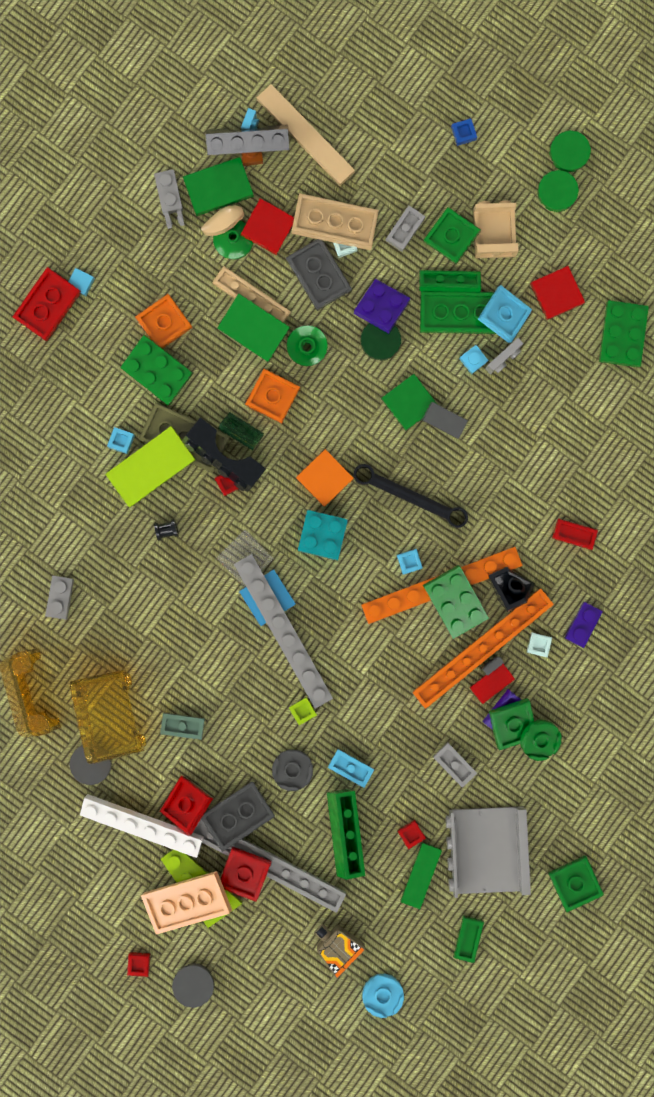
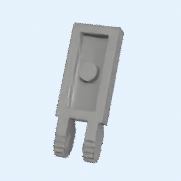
(169, 196)

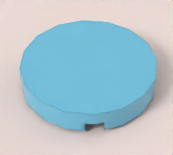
(383, 995)

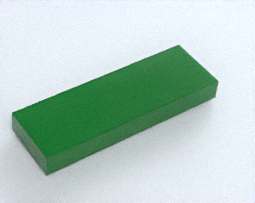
(450, 281)
(421, 875)

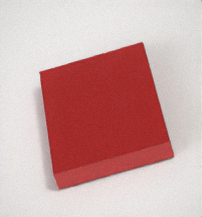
(47, 304)

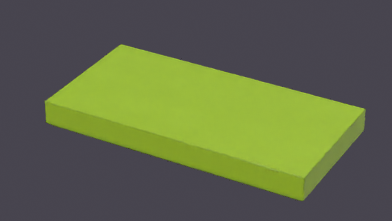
(150, 466)

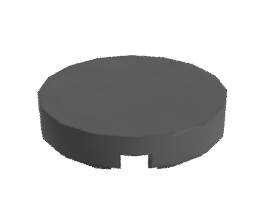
(292, 770)
(88, 773)
(193, 985)

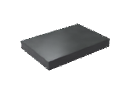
(318, 274)
(237, 816)

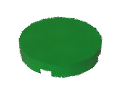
(570, 151)
(558, 191)
(540, 740)

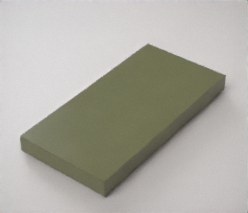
(163, 417)

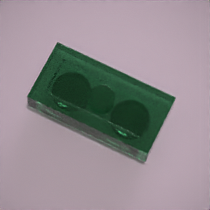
(241, 431)

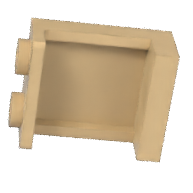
(497, 229)

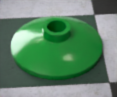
(235, 248)
(307, 335)

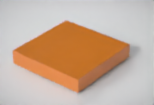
(163, 321)
(272, 396)
(324, 478)

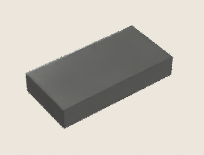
(444, 420)

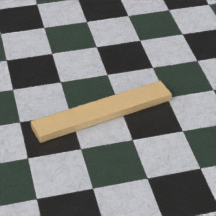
(305, 135)

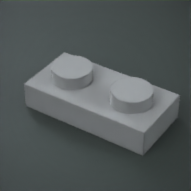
(405, 228)
(498, 363)
(59, 597)
(454, 765)

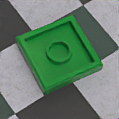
(452, 235)
(408, 402)
(510, 722)
(575, 883)

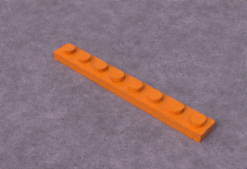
(417, 595)
(482, 648)

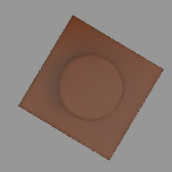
(252, 158)

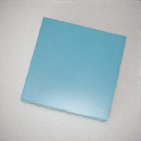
(504, 314)

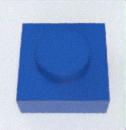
(464, 132)

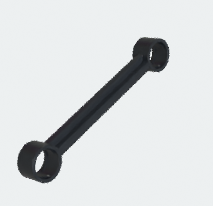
(410, 496)

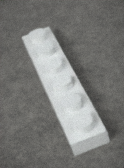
(141, 825)

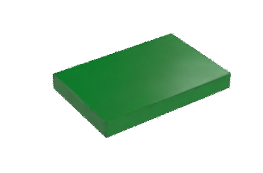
(218, 186)
(253, 327)

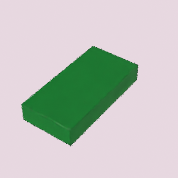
(468, 939)

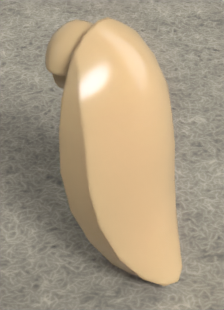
(223, 220)

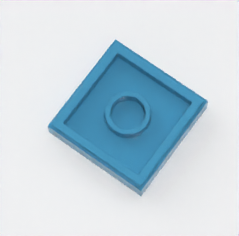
(279, 590)

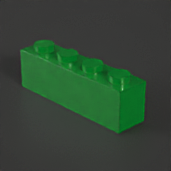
(346, 834)

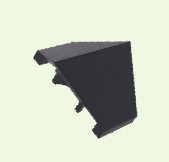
(511, 588)

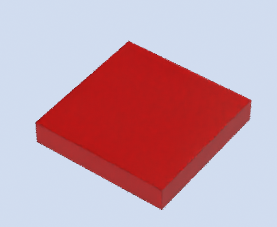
(268, 226)
(557, 293)
(186, 805)
(245, 873)

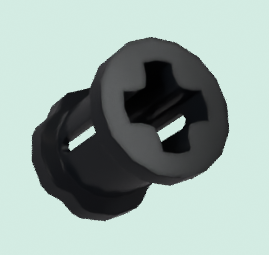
(166, 529)

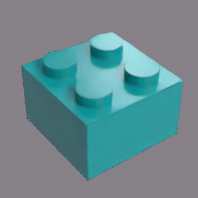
(322, 535)

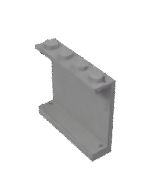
(488, 850)

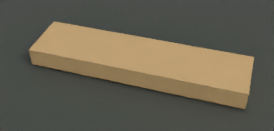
(234, 284)

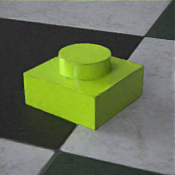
(302, 711)

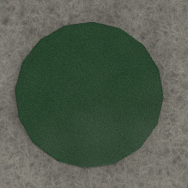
(379, 344)

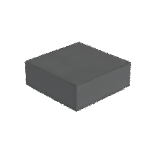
(492, 665)

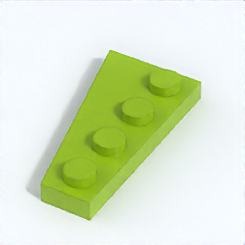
(185, 867)

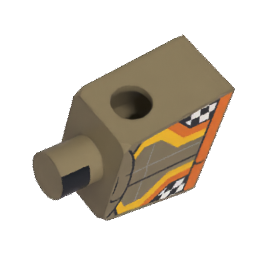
(338, 948)

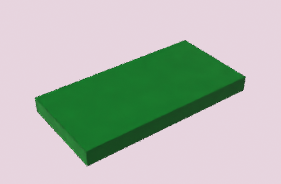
(453, 312)

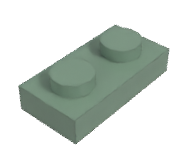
(182, 726)

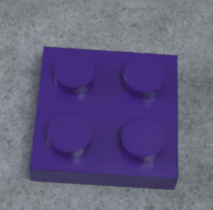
(381, 306)

